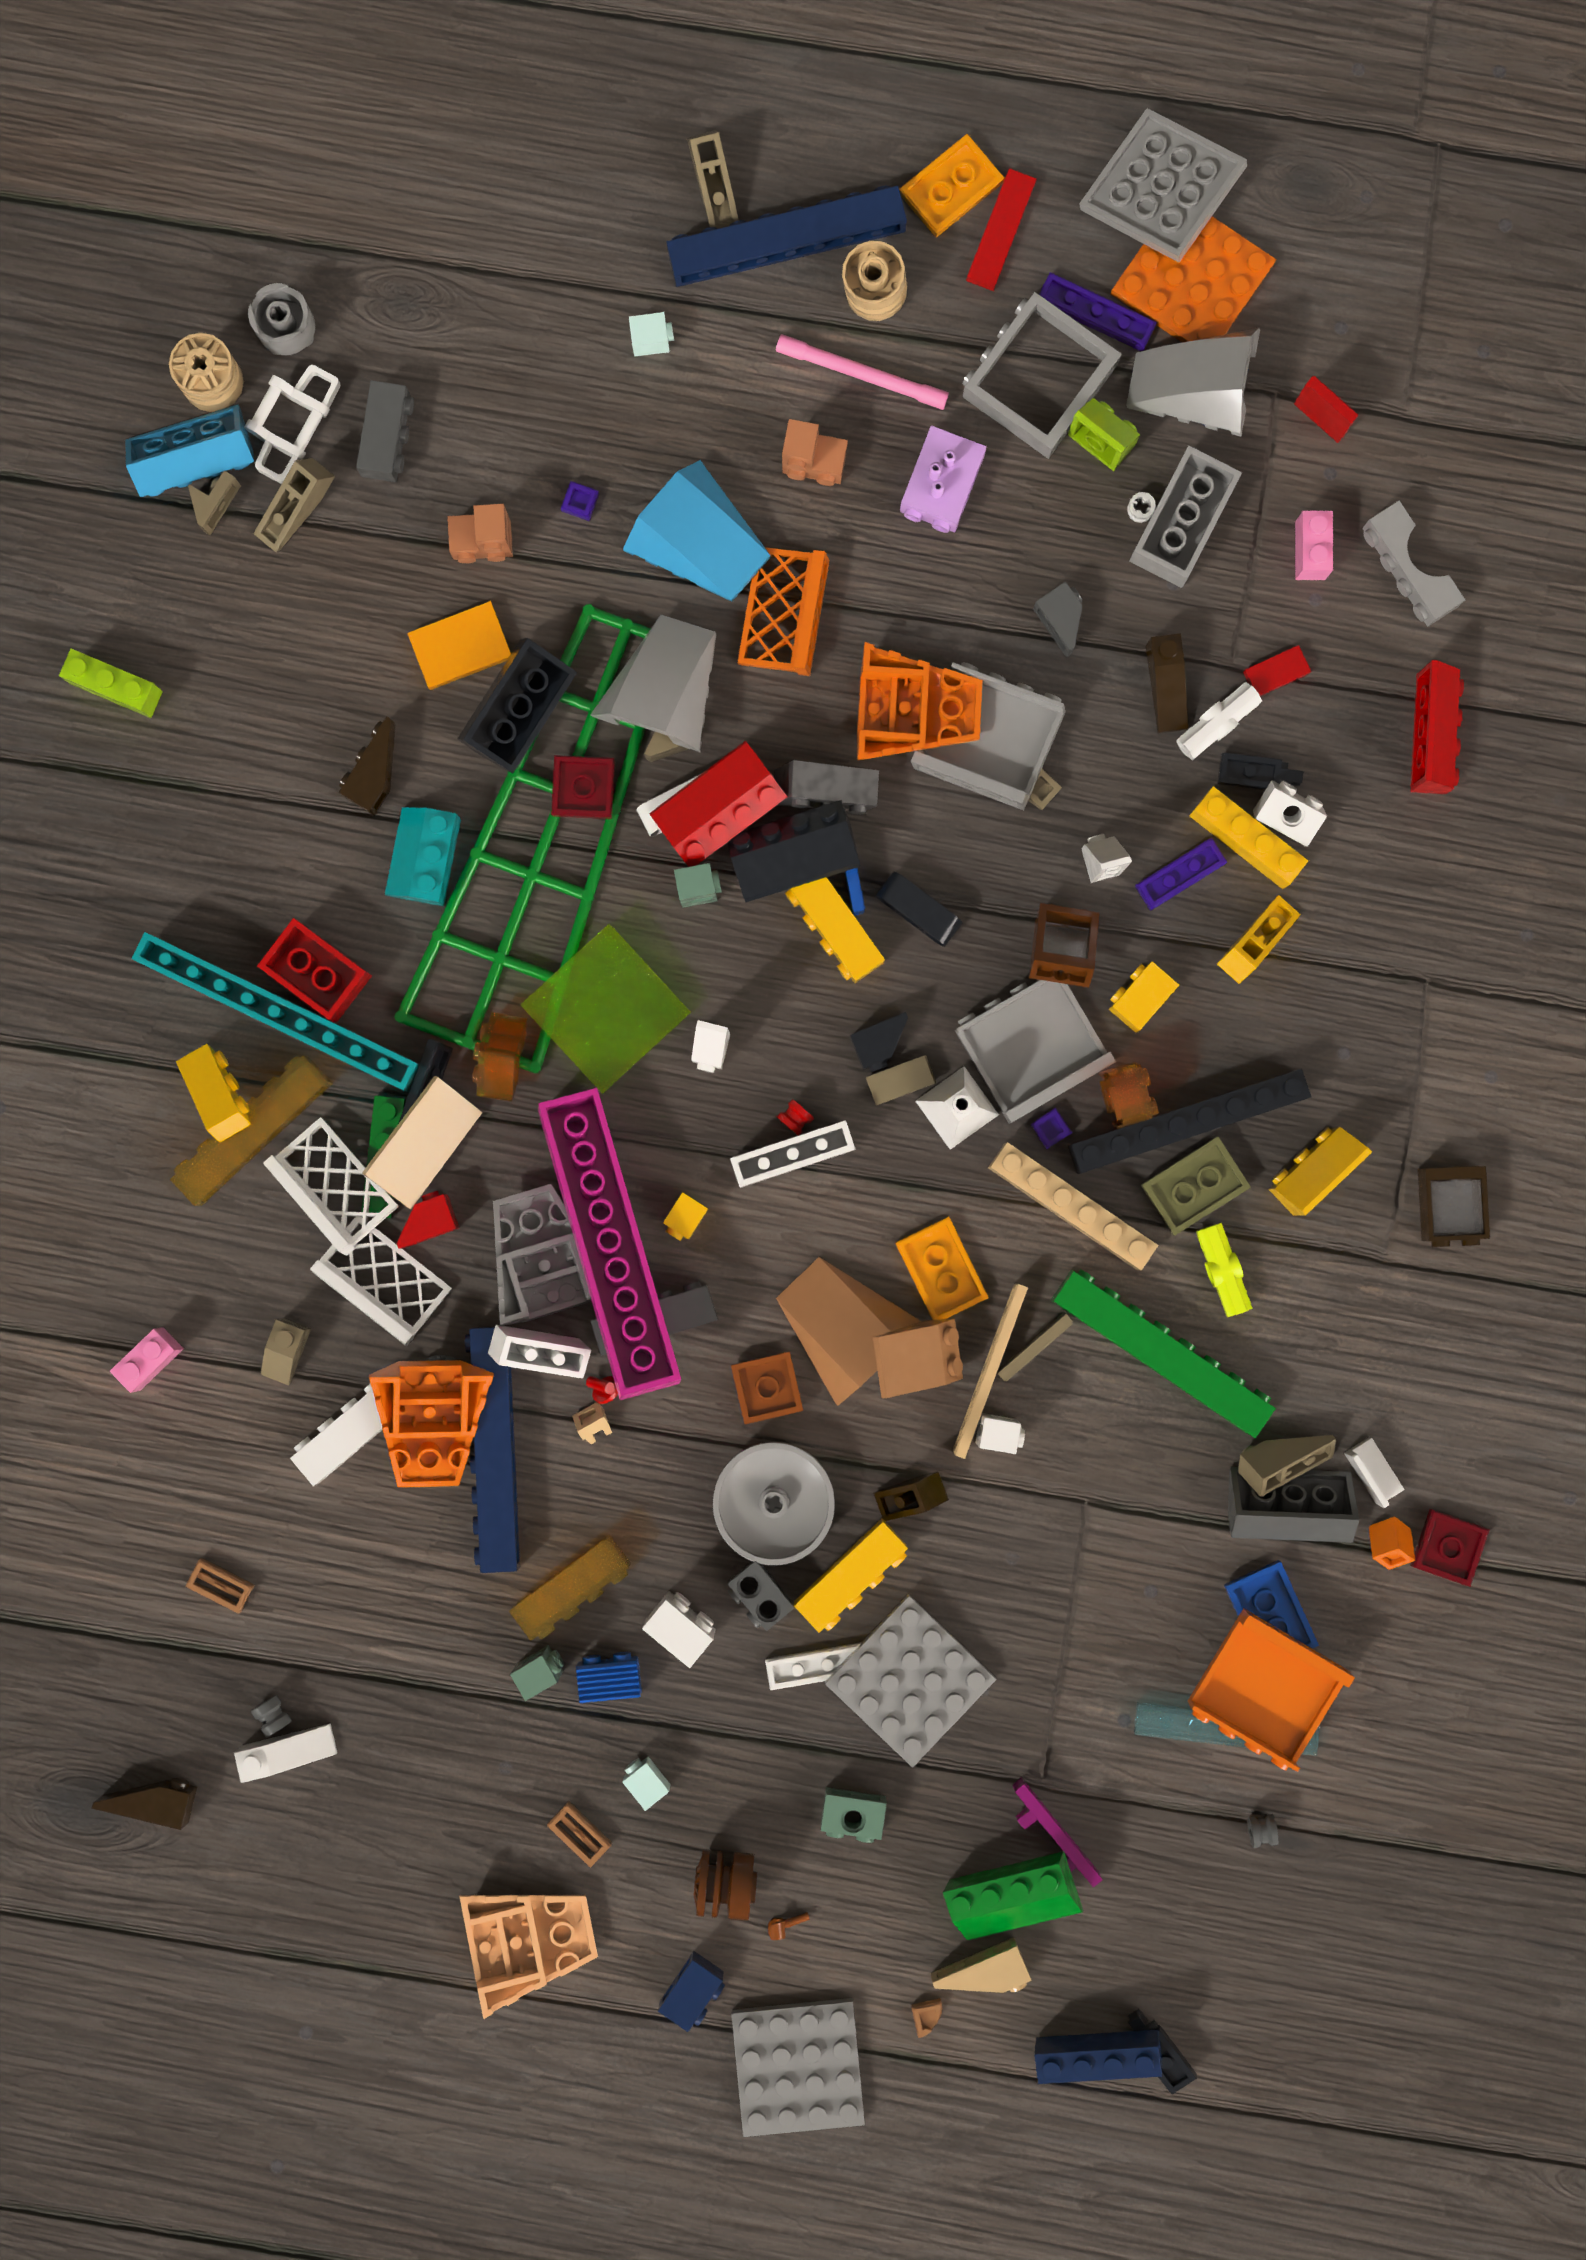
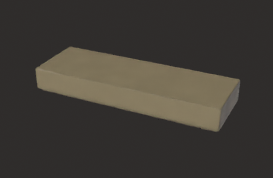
(1034, 1347)

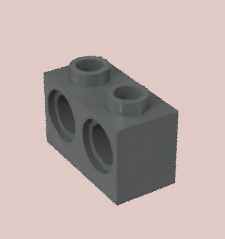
(767, 1590)

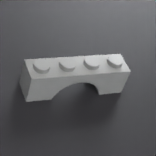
(1430, 595)

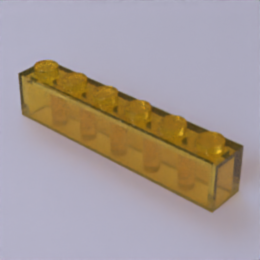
(269, 1115)

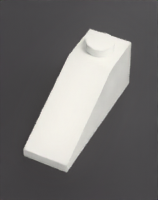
(1104, 857)
(710, 1046)
(284, 1752)

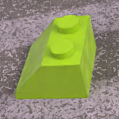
(1103, 433)

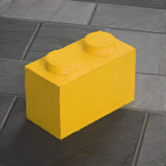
(1143, 996)

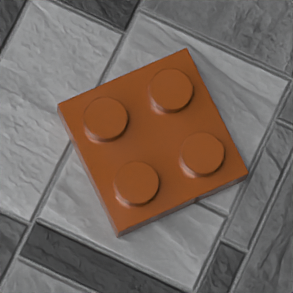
(767, 1387)

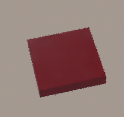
(583, 787)
(1450, 1547)

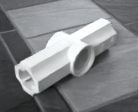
(1219, 720)

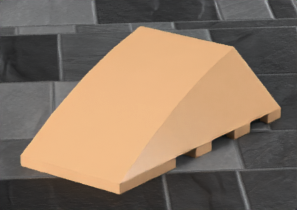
(524, 1942)

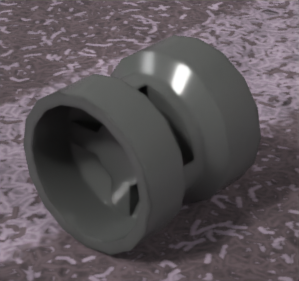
(271, 1716)

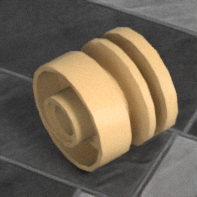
(874, 280)

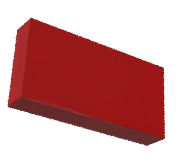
(1277, 671)

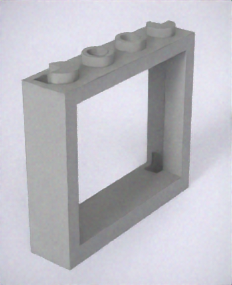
(1008, 418)

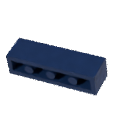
(1098, 2056)

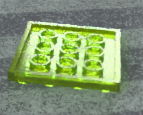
(605, 1008)

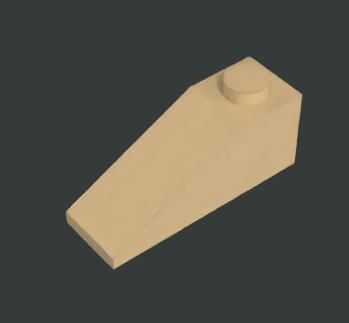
(991, 1970)

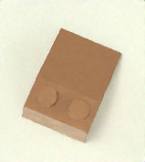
(918, 1357)

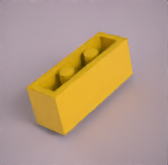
(214, 1092)

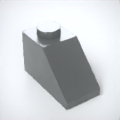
(1061, 615)

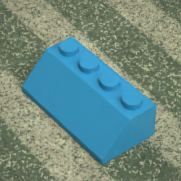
(188, 451)

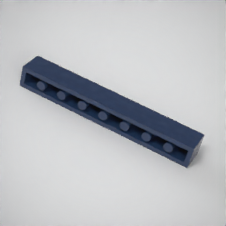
(786, 235)
(494, 1464)

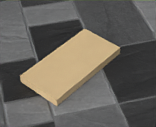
(422, 1142)

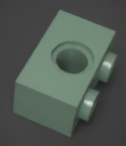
(697, 885)
(537, 1672)
(839, 1802)

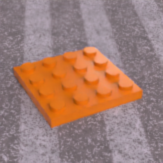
(1200, 292)

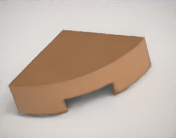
(926, 2016)

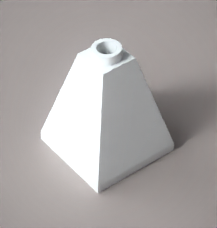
(949, 1121)

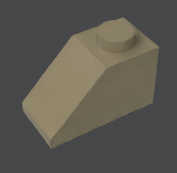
(284, 1350)

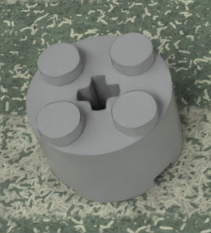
(265, 316)

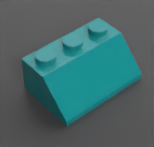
(423, 855)

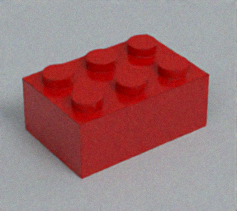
(314, 970)

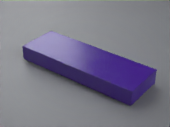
(1181, 874)

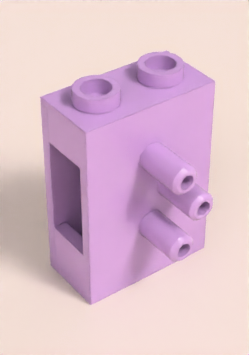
(942, 480)

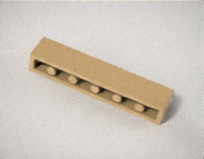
(1073, 1206)

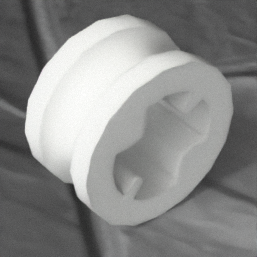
(1137, 515)

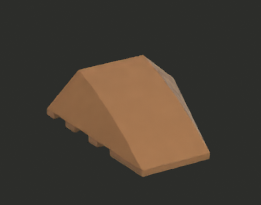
(837, 1325)

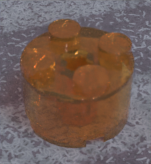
(1127, 1094)

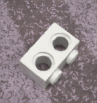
(999, 1433)

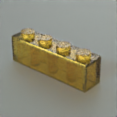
(571, 1587)

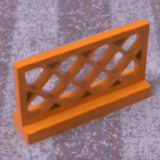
(808, 618)

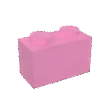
(1314, 545)
(146, 1360)

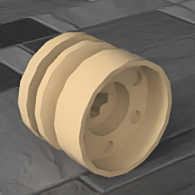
(217, 384)

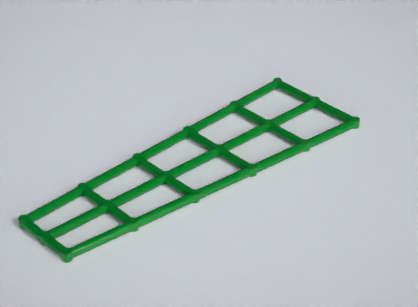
(532, 873)

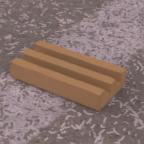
(222, 1573)
(587, 1825)

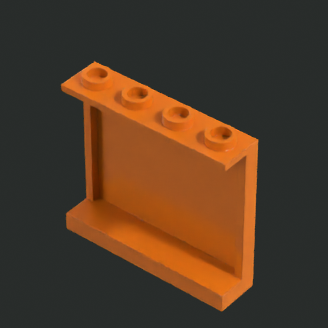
(1268, 1689)

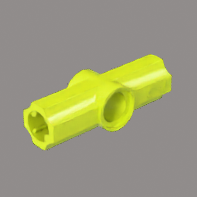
(1224, 1270)

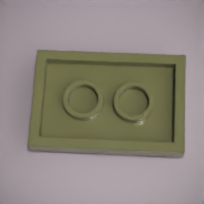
(1195, 1186)

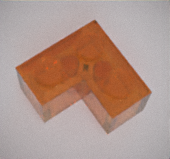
(499, 1056)

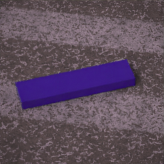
(1098, 312)

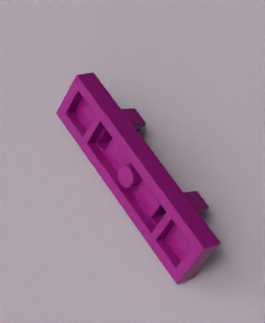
(1035, 1811)

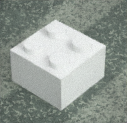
(680, 1628)

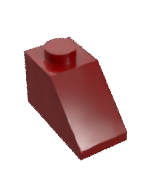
(428, 1220)

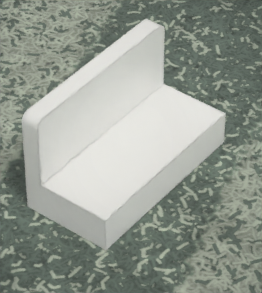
(1374, 1471)

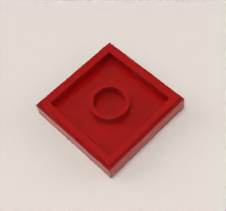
(1326, 409)

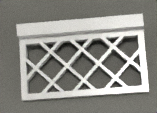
(312, 1204)
(368, 1303)

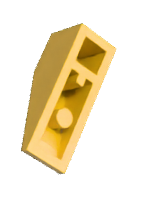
(1258, 939)

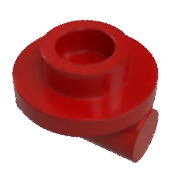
(603, 1389)

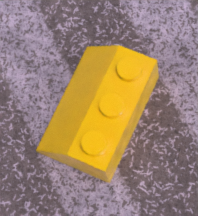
(1318, 1170)

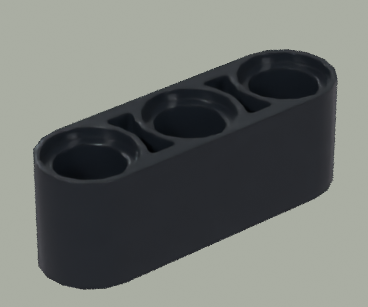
(919, 909)

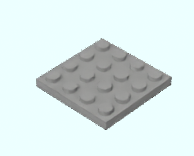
(1163, 185)
(910, 1680)
(797, 2067)

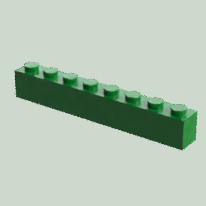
(1164, 1354)

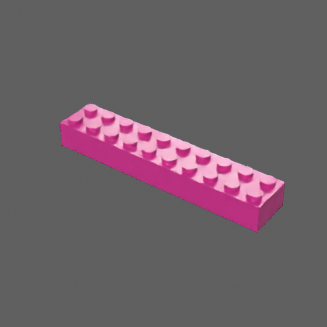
(609, 1244)

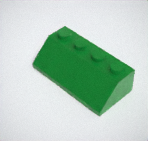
(1012, 1896)

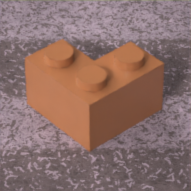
(813, 455)
(481, 535)

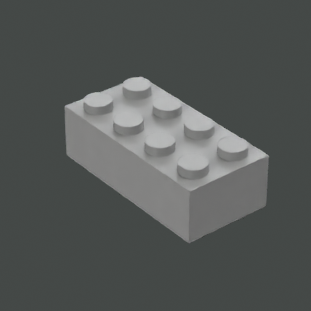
(1185, 516)

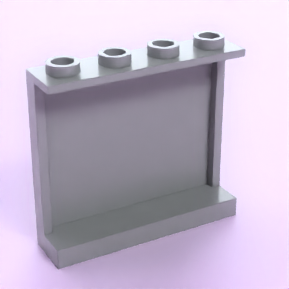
(1012, 745)
(1032, 1046)

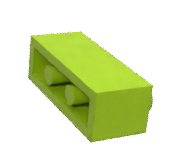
(110, 683)

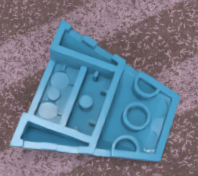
(698, 534)

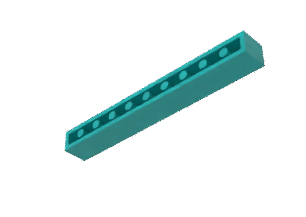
(276, 1011)

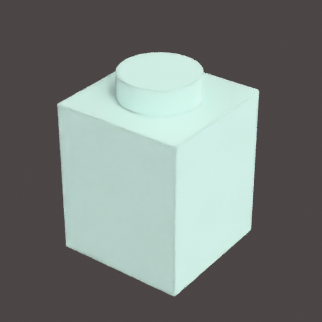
(650, 334)
(645, 1782)

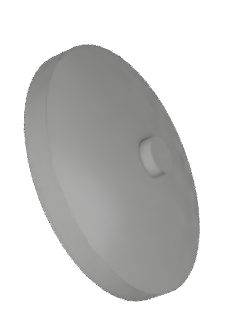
(773, 1503)

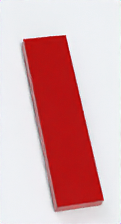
(1001, 229)

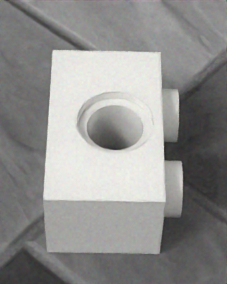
(1298, 827)

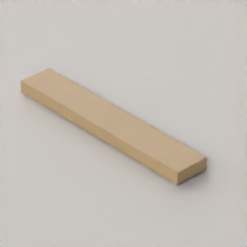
(989, 1370)

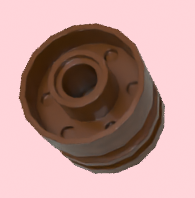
(726, 1885)

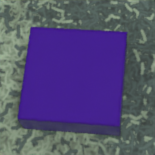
(580, 501)
(1051, 1128)

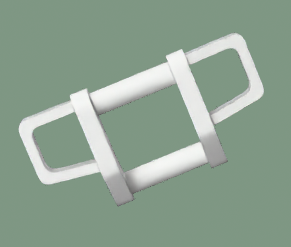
(296, 395)

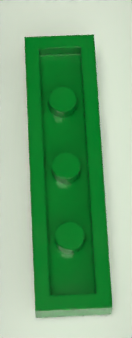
(384, 1121)

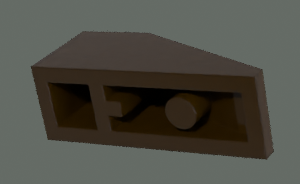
(1168, 682)
(159, 1803)

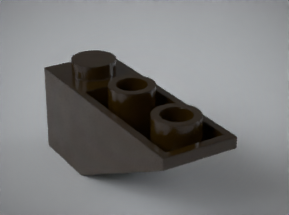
(371, 777)

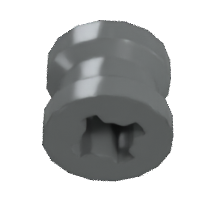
(1262, 1831)

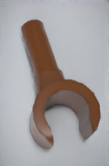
(777, 1926)

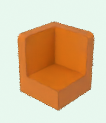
(1391, 1543)

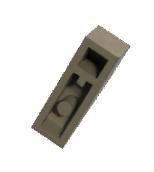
(713, 179)
(293, 502)
(1282, 1460)

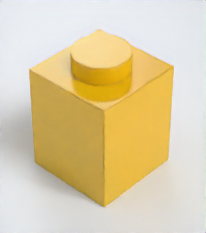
(684, 1217)

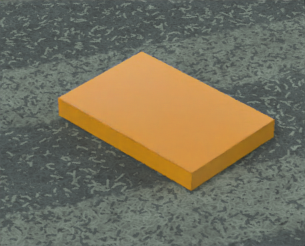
(951, 185)
(460, 645)
(941, 1270)

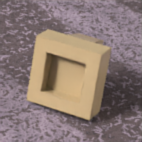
(591, 1421)

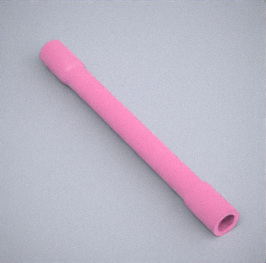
(802, 351)

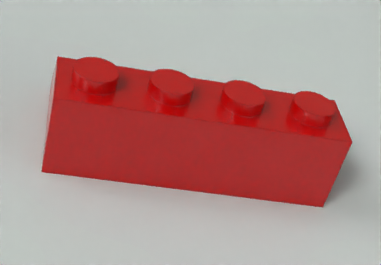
(1436, 729)
(718, 805)

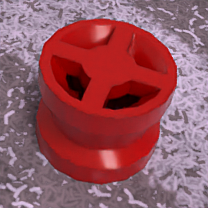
(795, 1117)

